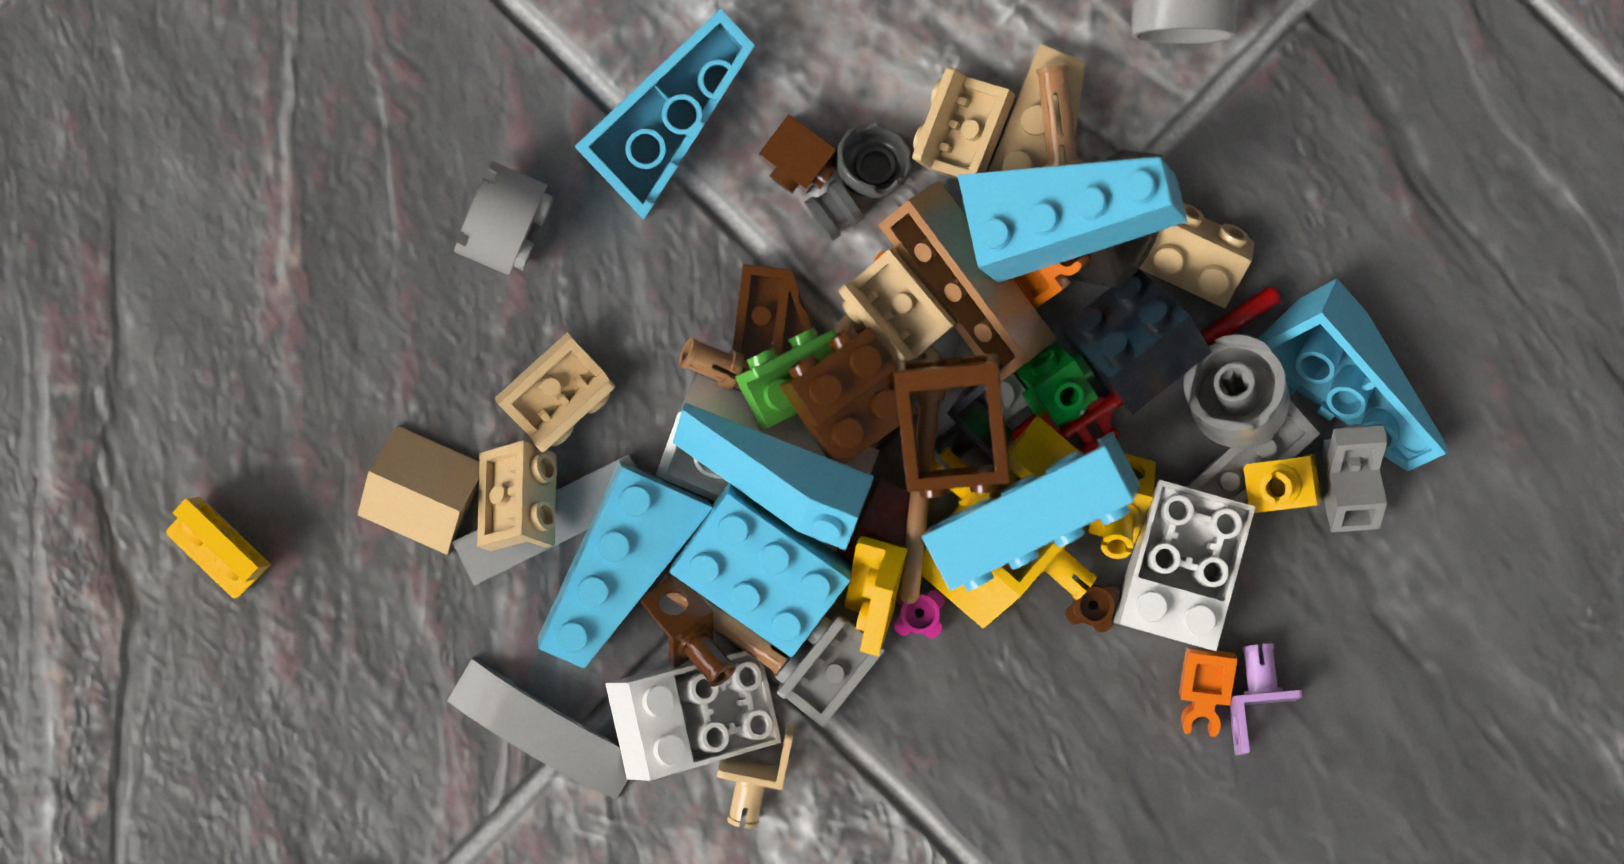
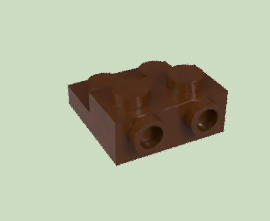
(846, 394)

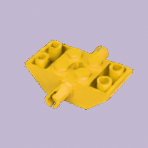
(1030, 454)

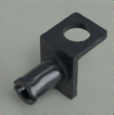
(971, 424)

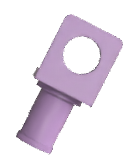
(1261, 690)

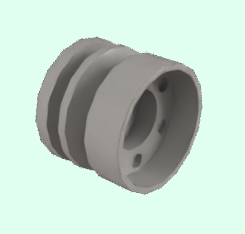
(1184, 21)

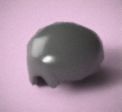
(873, 160)

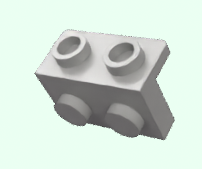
(827, 670)

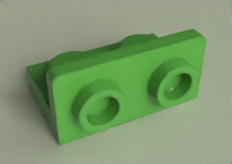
(770, 370)

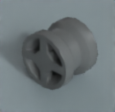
(834, 210)

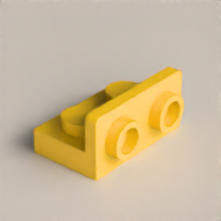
(216, 546)
(874, 589)

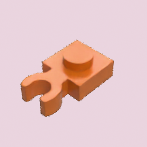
(1049, 281)
(1206, 681)

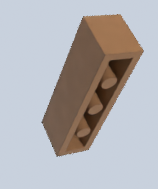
(939, 249)

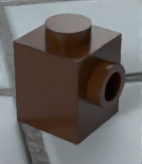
(798, 157)

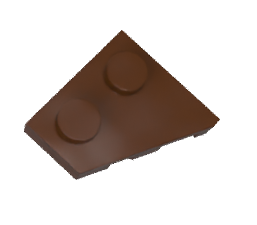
(768, 311)

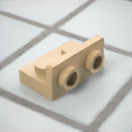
(516, 496)

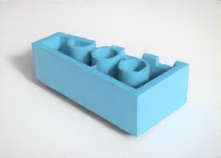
(660, 119)
(1064, 212)
(1033, 515)
(621, 555)

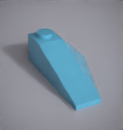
(1347, 370)
(790, 482)

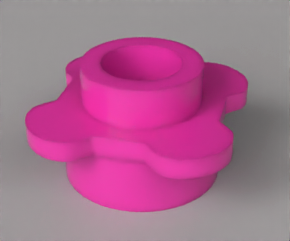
(928, 623)

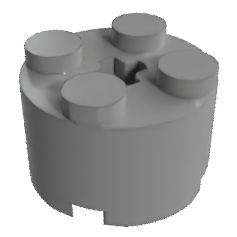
(502, 219)
(1252, 415)

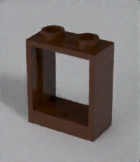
(949, 374)

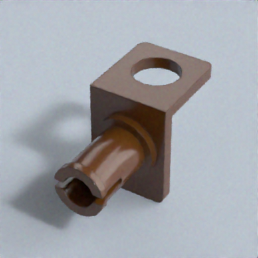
(689, 632)

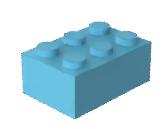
(761, 570)

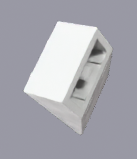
(1184, 565)
(679, 722)

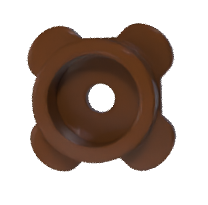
(1101, 616)

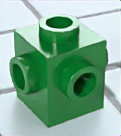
(1057, 385)

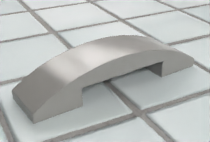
(539, 729)

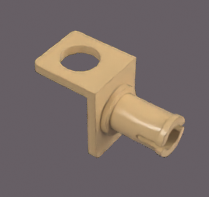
(751, 781)

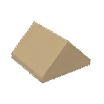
(420, 489)

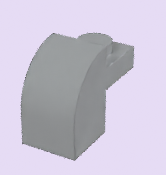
(1353, 478)

